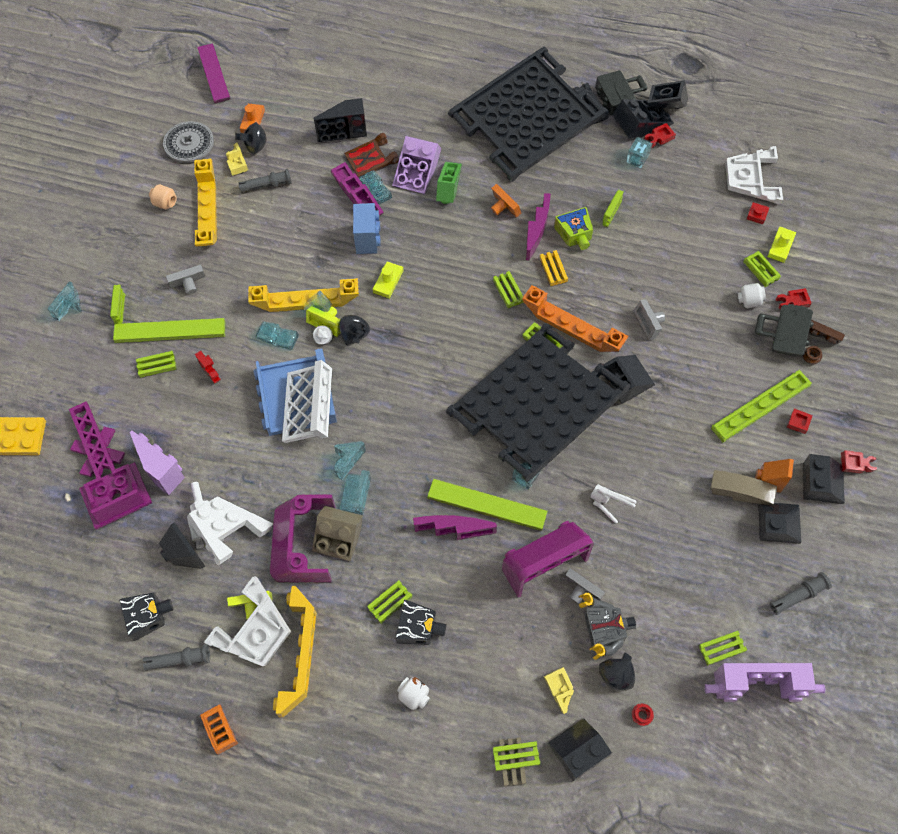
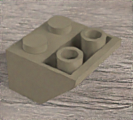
(337, 533)

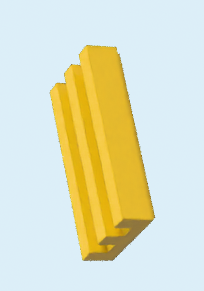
(550, 256)

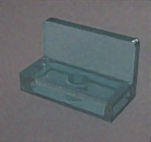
(356, 492)

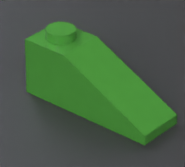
(448, 182)

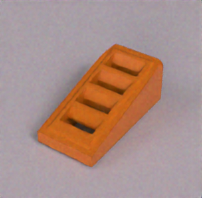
(226, 744)

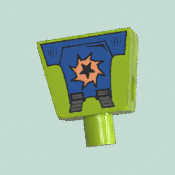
(575, 228)

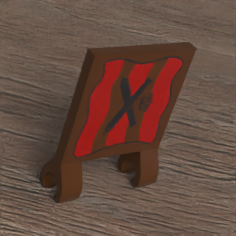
(370, 157)

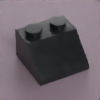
(823, 479)
(579, 749)

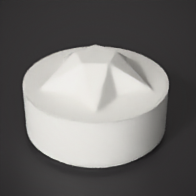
(322, 335)

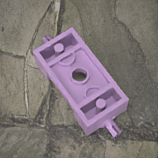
(795, 680)

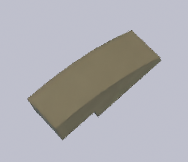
(743, 488)

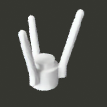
(602, 495)

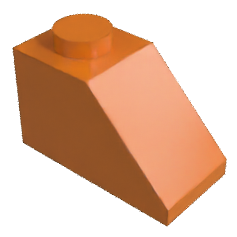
(776, 473)

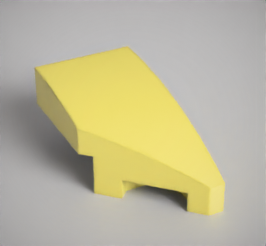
(236, 161)
(560, 688)

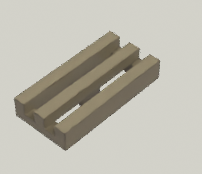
(522, 770)

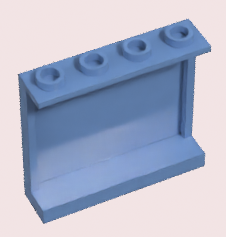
(273, 392)

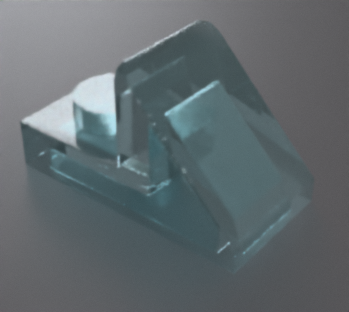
(66, 299)
(350, 455)

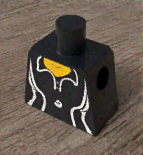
(144, 614)
(418, 625)

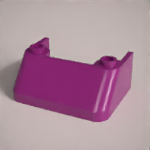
(545, 554)
(284, 564)

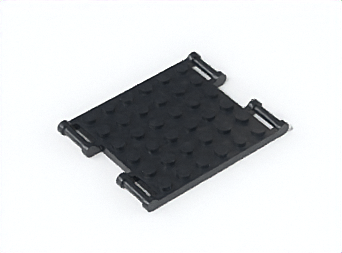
(528, 112)
(538, 401)

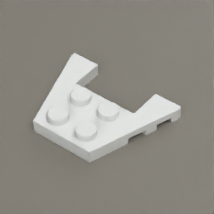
(745, 175)
(221, 518)
(260, 634)

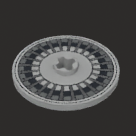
(178, 144)

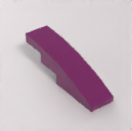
(213, 73)
(353, 187)
(537, 227)
(463, 526)

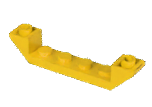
(207, 215)
(295, 300)
(289, 700)

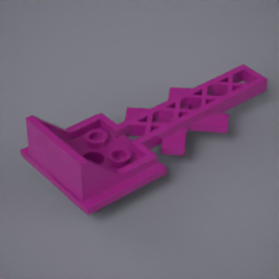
(123, 480)

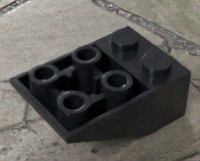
(638, 118)
(341, 121)

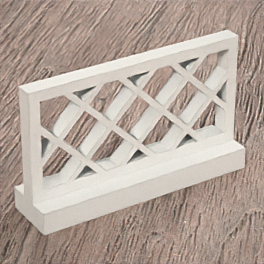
(319, 400)

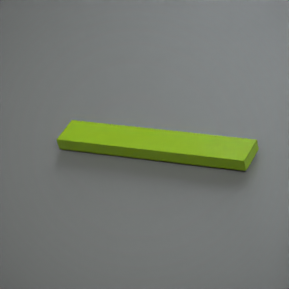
(169, 330)
(761, 406)
(487, 504)

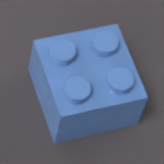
(366, 228)

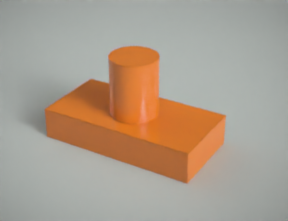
(252, 114)
(504, 202)

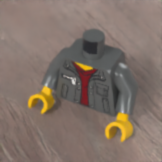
(605, 626)

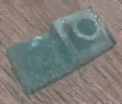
(376, 187)
(277, 336)

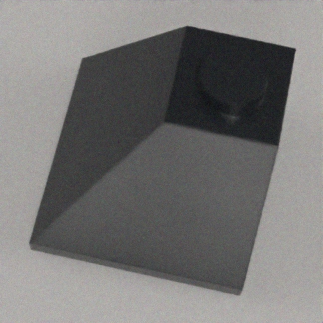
(669, 95)
(779, 523)
(178, 549)

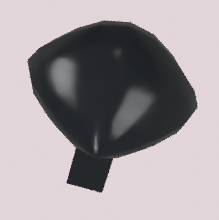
(253, 138)
(353, 329)
(618, 673)

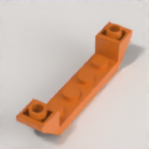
(586, 333)

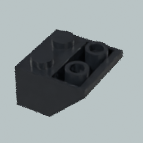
(631, 370)

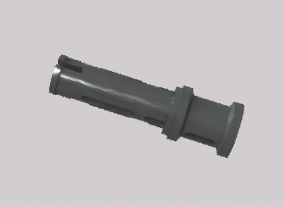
(273, 179)
(808, 589)
(186, 657)

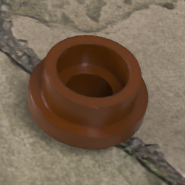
(815, 351)

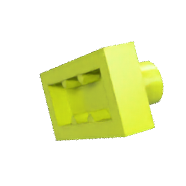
(781, 244)
(388, 280)
(320, 318)
(242, 600)

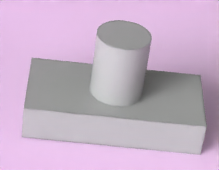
(186, 278)
(648, 319)
(583, 587)

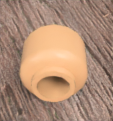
(162, 197)

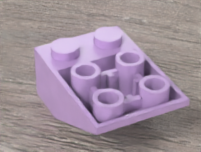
(416, 164)
(160, 468)

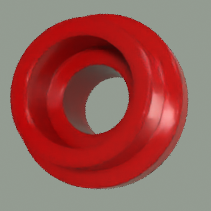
(647, 710)

